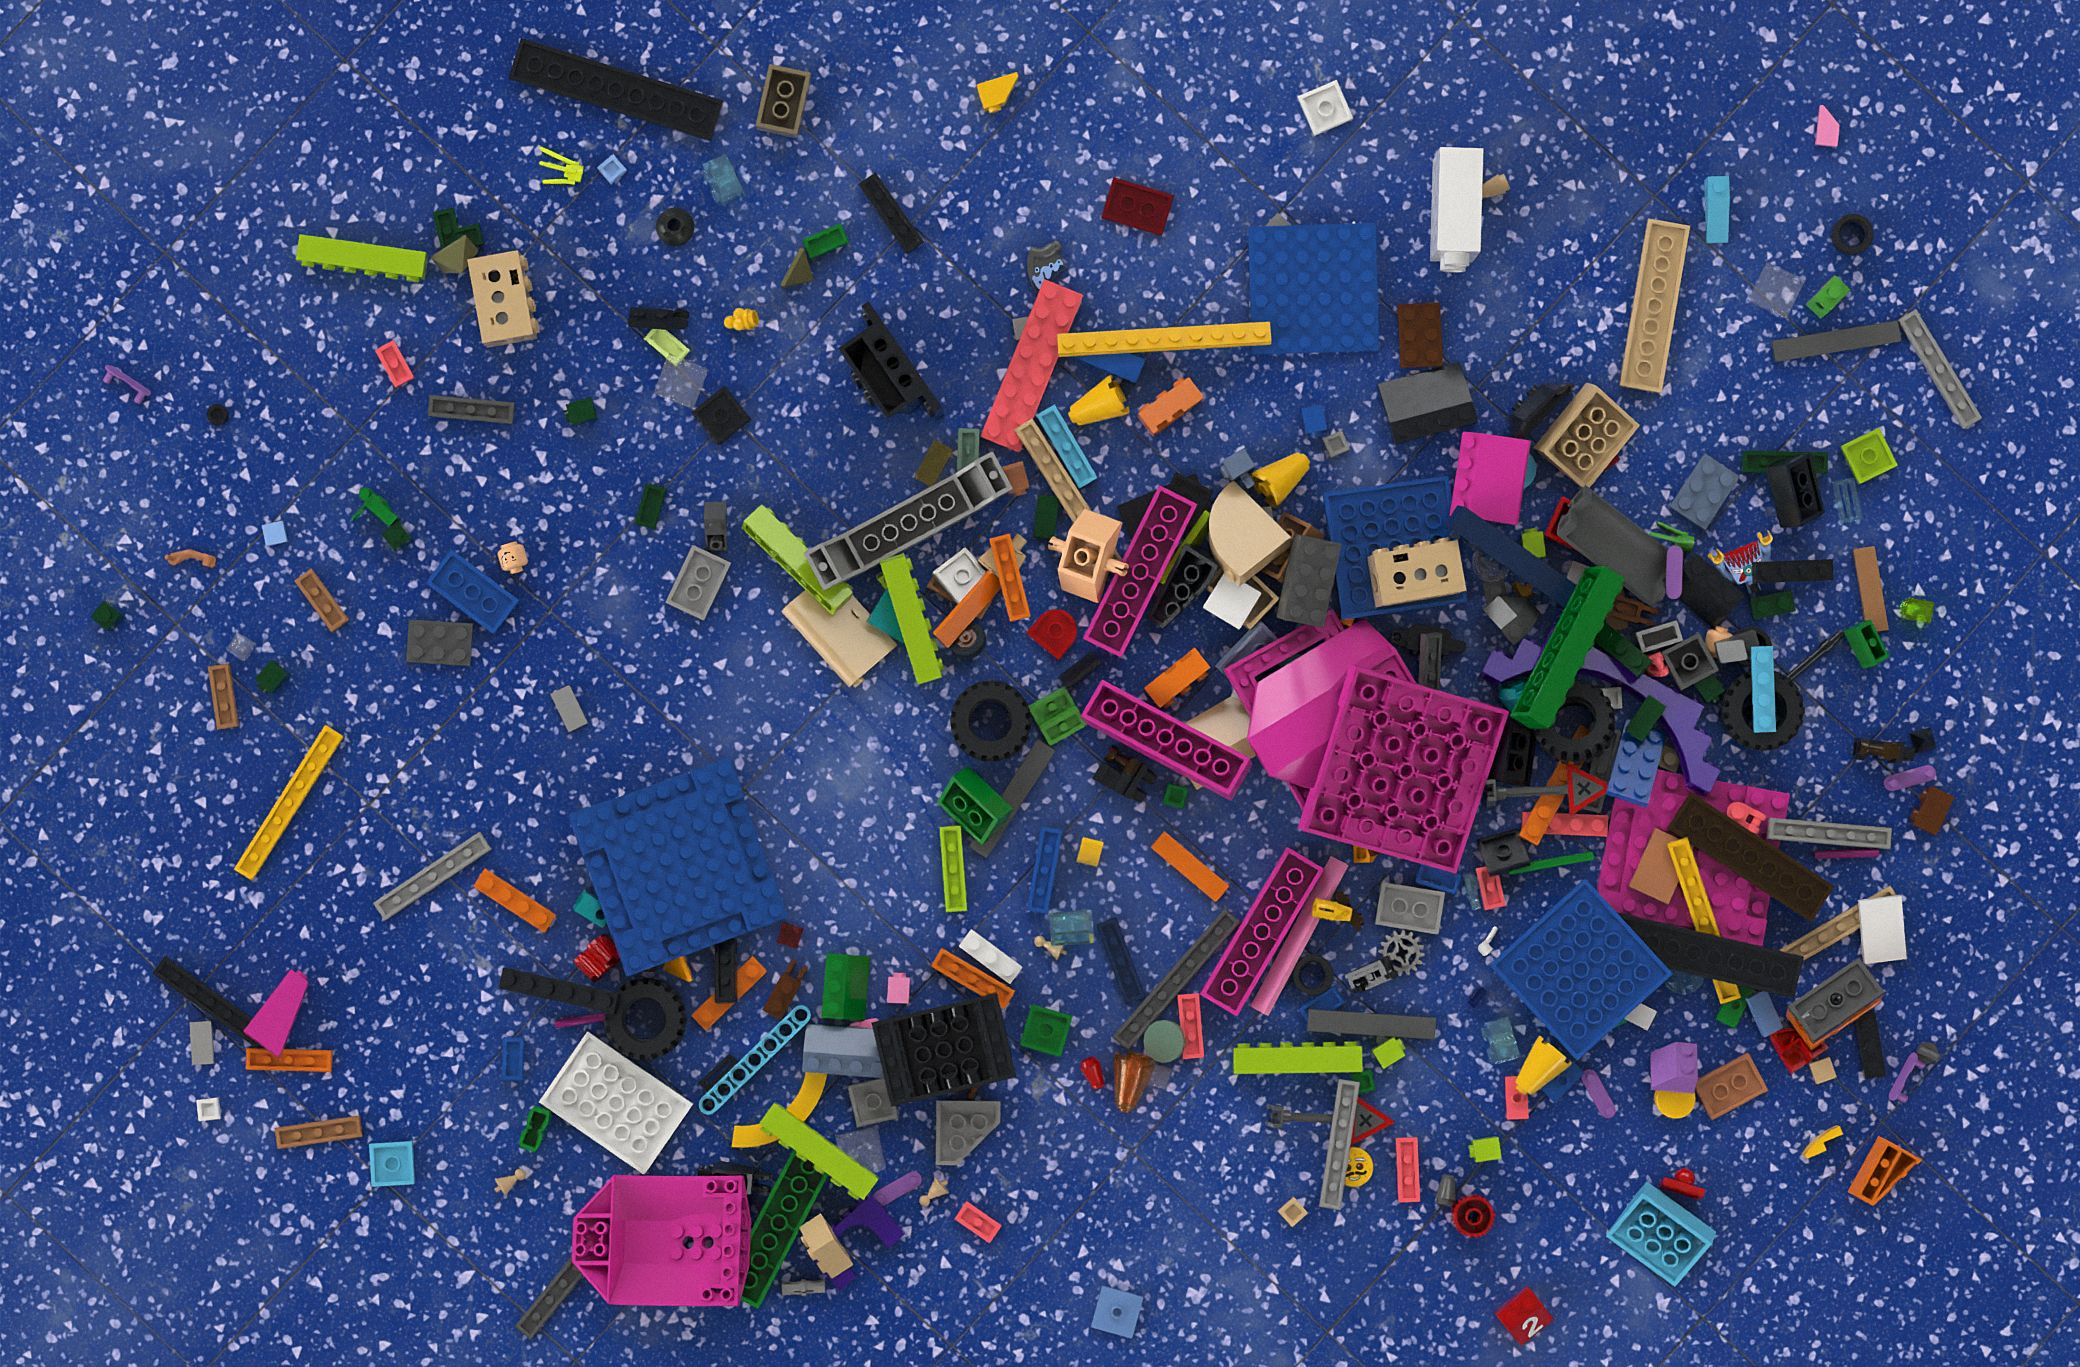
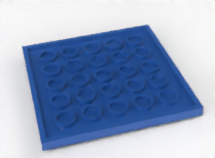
(1315, 287)
(1381, 519)
(1581, 969)

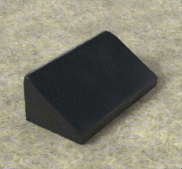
(1079, 670)

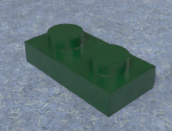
(1772, 605)

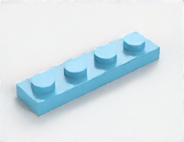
(1066, 446)
(1763, 689)

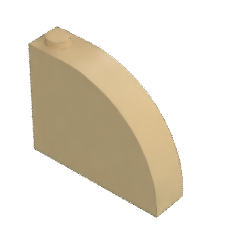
(1243, 535)

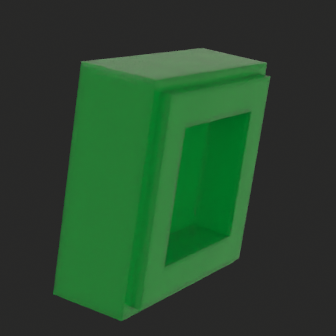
(1175, 796)
(1365, 1079)

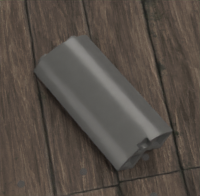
(1617, 543)

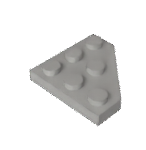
(962, 1127)

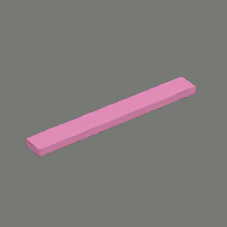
(1298, 938)

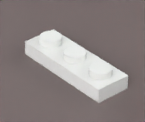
(990, 956)

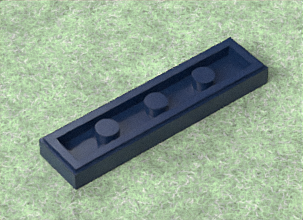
(1120, 960)

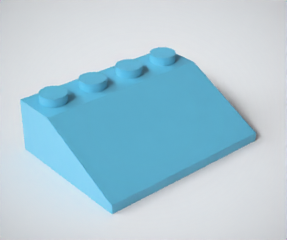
(1661, 1234)

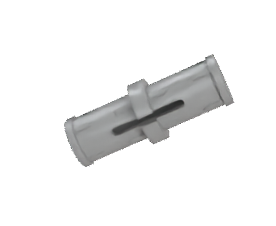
(803, 1287)

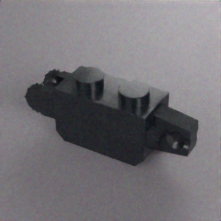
(1412, 637)
(750, 1173)

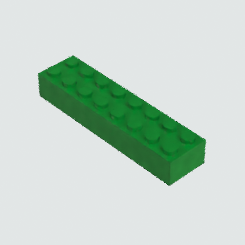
(1567, 647)
(779, 1225)

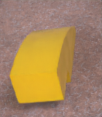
(1090, 852)

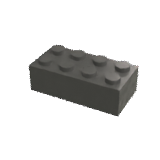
(1308, 580)

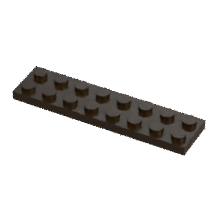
(1750, 857)

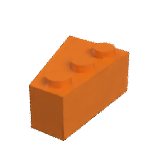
(1169, 406)
(1177, 679)
(1881, 1170)

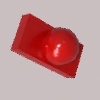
(1683, 1184)

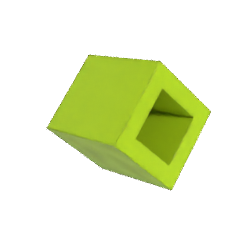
(1533, 542)
(1389, 1052)
(1485, 1149)

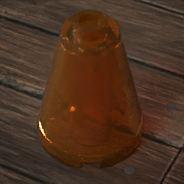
(1130, 1079)

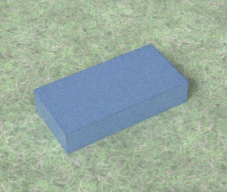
(1764, 1013)

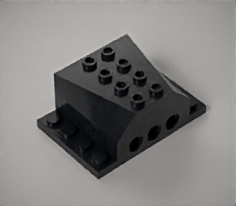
(886, 371)
(944, 1049)

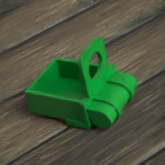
(377, 505)

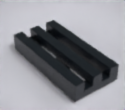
(713, 1071)

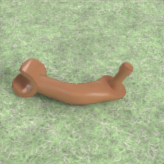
(178, 557)

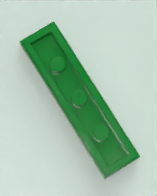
(1557, 861)

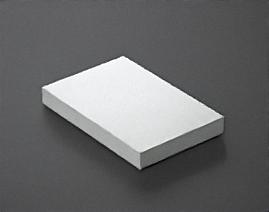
(1882, 929)

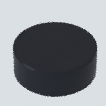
(217, 414)

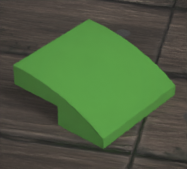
(1057, 715)

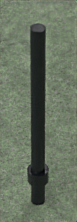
(1825, 647)

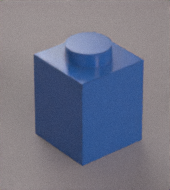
(1313, 421)

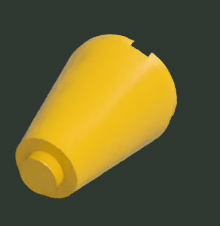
(1100, 403)
(1280, 477)
(1540, 1067)

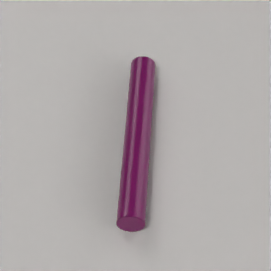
(1848, 853)
(579, 1020)

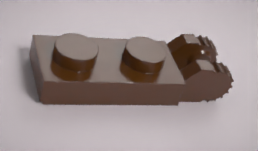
(1630, 611)
(784, 991)

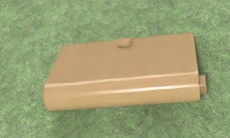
(842, 640)

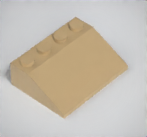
(1586, 435)
(1226, 723)

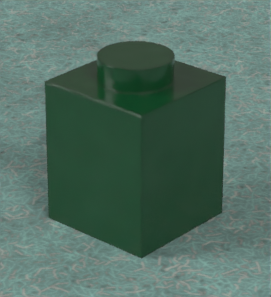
(580, 412)
(397, 536)
(107, 616)
(271, 677)
(1709, 689)

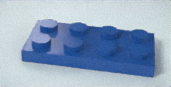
(472, 591)
(1635, 766)

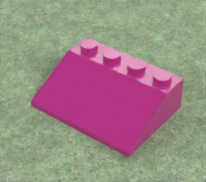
(1491, 476)

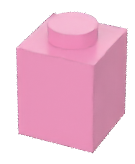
(898, 988)

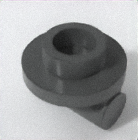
(1927, 1052)

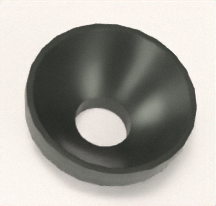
(678, 237)

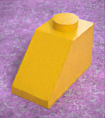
(996, 92)

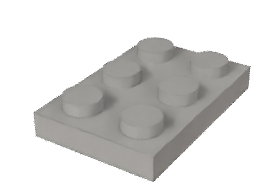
(698, 582)
(1409, 908)

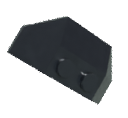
(1536, 407)

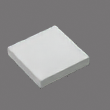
(1325, 108)
(959, 574)
(1231, 601)

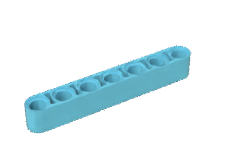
(750, 1069)

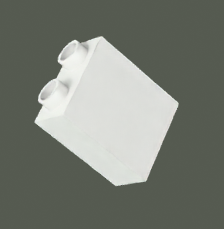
(1456, 207)

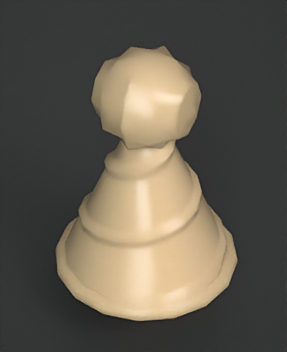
(1054, 950)
(506, 1183)
(936, 1190)

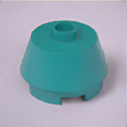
(1511, 692)

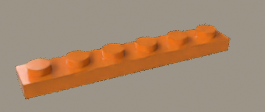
(1548, 805)

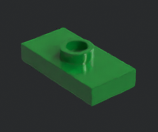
(825, 241)
(1732, 1011)

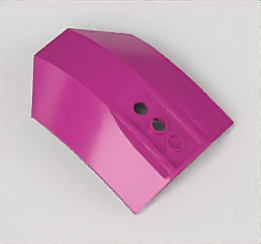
(1299, 702)
(635, 1234)

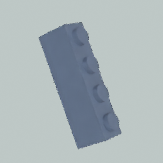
(841, 1051)

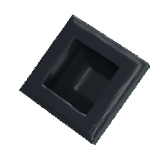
(1923, 740)

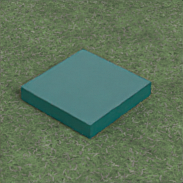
(885, 618)

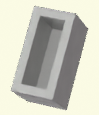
(1658, 637)

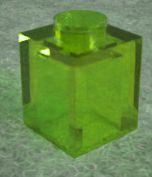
(1917, 610)

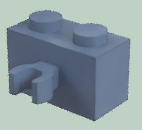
(1237, 467)

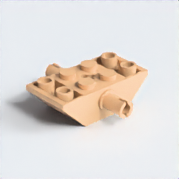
(1088, 555)

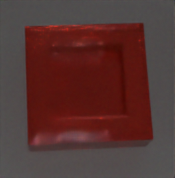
(790, 935)

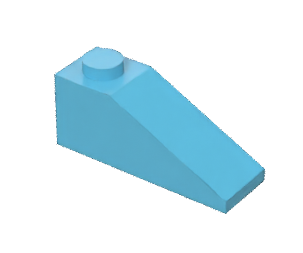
(1717, 208)

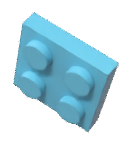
(392, 1163)

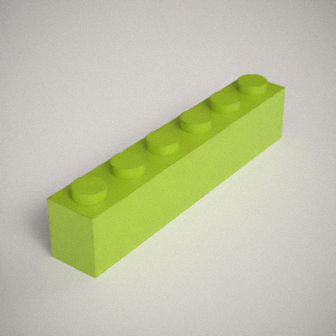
(361, 257)
(789, 554)
(911, 619)
(1297, 1059)
(818, 1150)

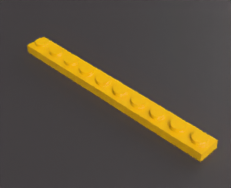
(1164, 339)

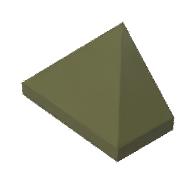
(454, 256)
(798, 272)

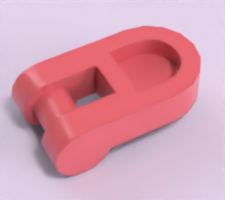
(1660, 669)
(1739, 813)

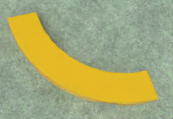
(801, 1107)

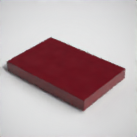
(1137, 206)

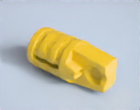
(1337, 911)

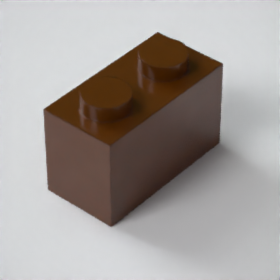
(1931, 810)

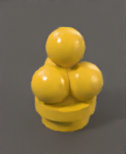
(742, 319)

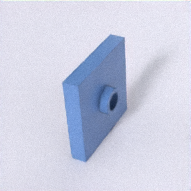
(1117, 1311)

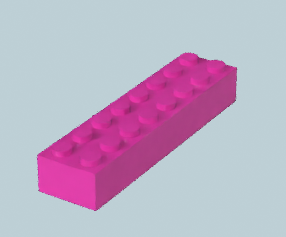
(1147, 561)
(1166, 740)
(1261, 931)

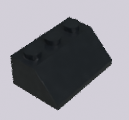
(1795, 490)
(1707, 591)
(1514, 755)

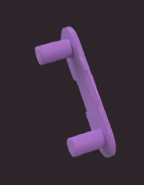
(142, 391)
(1674, 572)
(1909, 778)
(1911, 1061)
(1598, 1093)
(898, 1188)

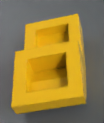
(1817, 1145)

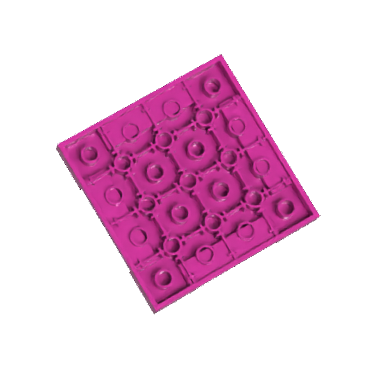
(1403, 769)
(1736, 903)

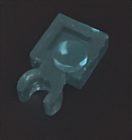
(1471, 885)

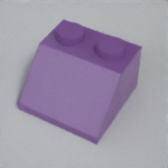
(1674, 1068)

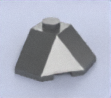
(1512, 616)

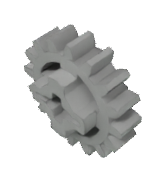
(1396, 939)

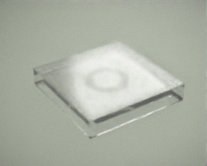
(1776, 290)
(681, 381)

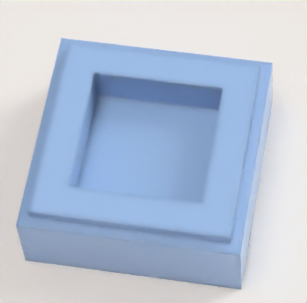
(612, 169)
(274, 533)

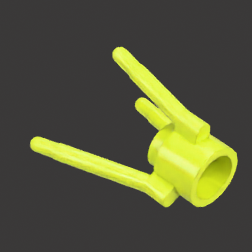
(572, 172)

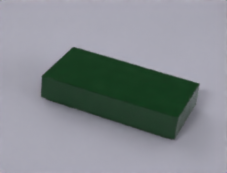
(650, 506)
(1046, 516)
(1646, 718)

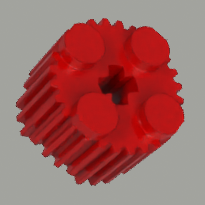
(598, 958)
(1462, 1209)

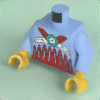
(1737, 564)

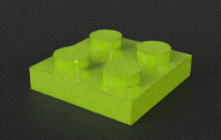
(1868, 456)

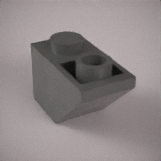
(715, 526)

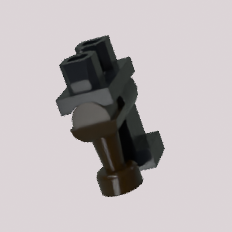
(1884, 751)
(1128, 779)

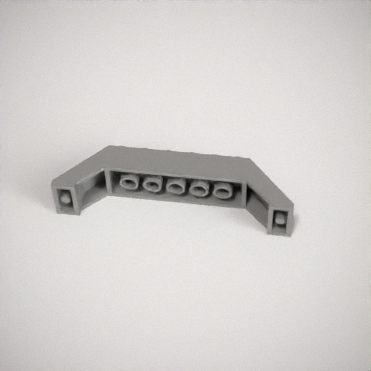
(909, 522)

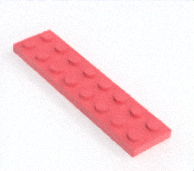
(1031, 364)

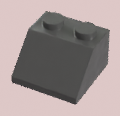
(1689, 661)

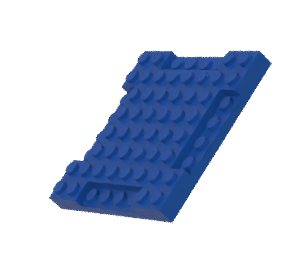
(677, 866)

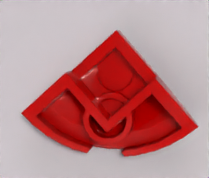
(1794, 1050)

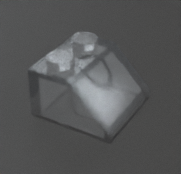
(864, 1147)

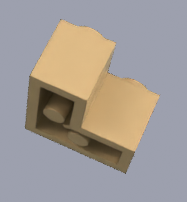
(825, 1246)

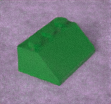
(974, 805)
(845, 986)

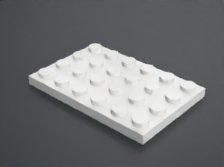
(616, 1102)

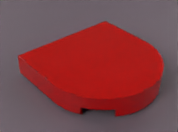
(1054, 632)

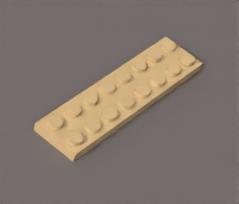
(1654, 306)

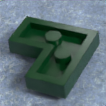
(449, 231)

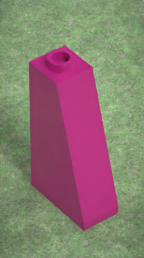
(277, 1016)

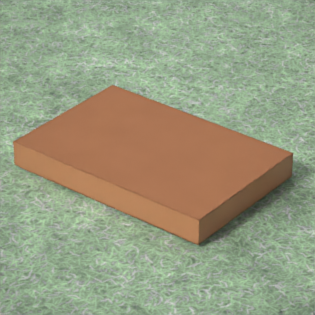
(1656, 870)
(1730, 1086)

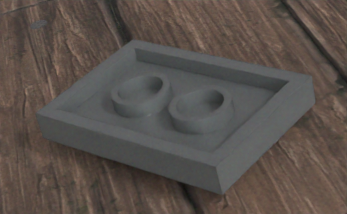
(439, 642)

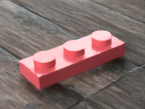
(1191, 1025)
(1407, 1169)

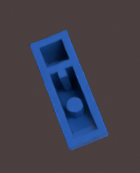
(1122, 365)

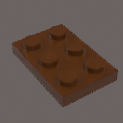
(1420, 335)

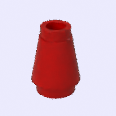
(1092, 1071)

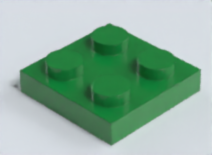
(1046, 1030)

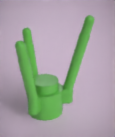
(1683, 540)

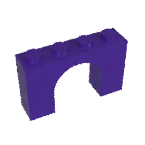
(870, 1214)

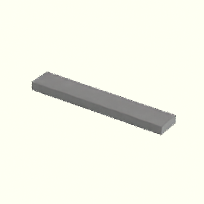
(1939, 369)
(1829, 833)
(432, 876)
(1339, 1144)

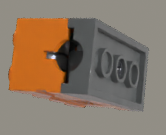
(1834, 1003)

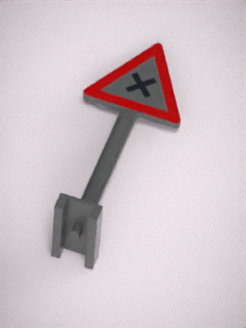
(1580, 788)
(1366, 1122)

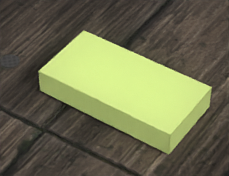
(666, 343)

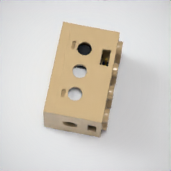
(503, 298)
(1426, 574)

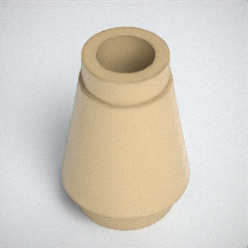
(1495, 186)

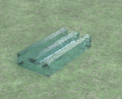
(1847, 502)

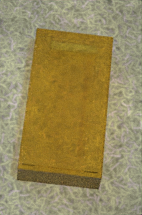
(933, 463)

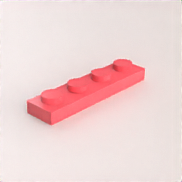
(1575, 824)

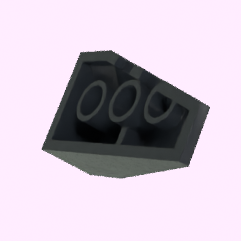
(1185, 582)

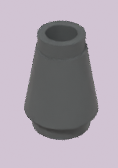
(1446, 1191)

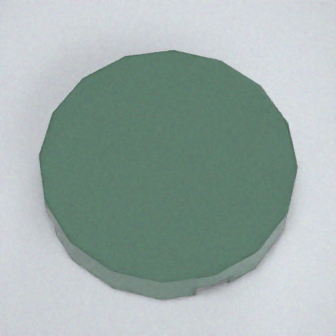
(1164, 1041)

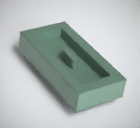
(967, 447)

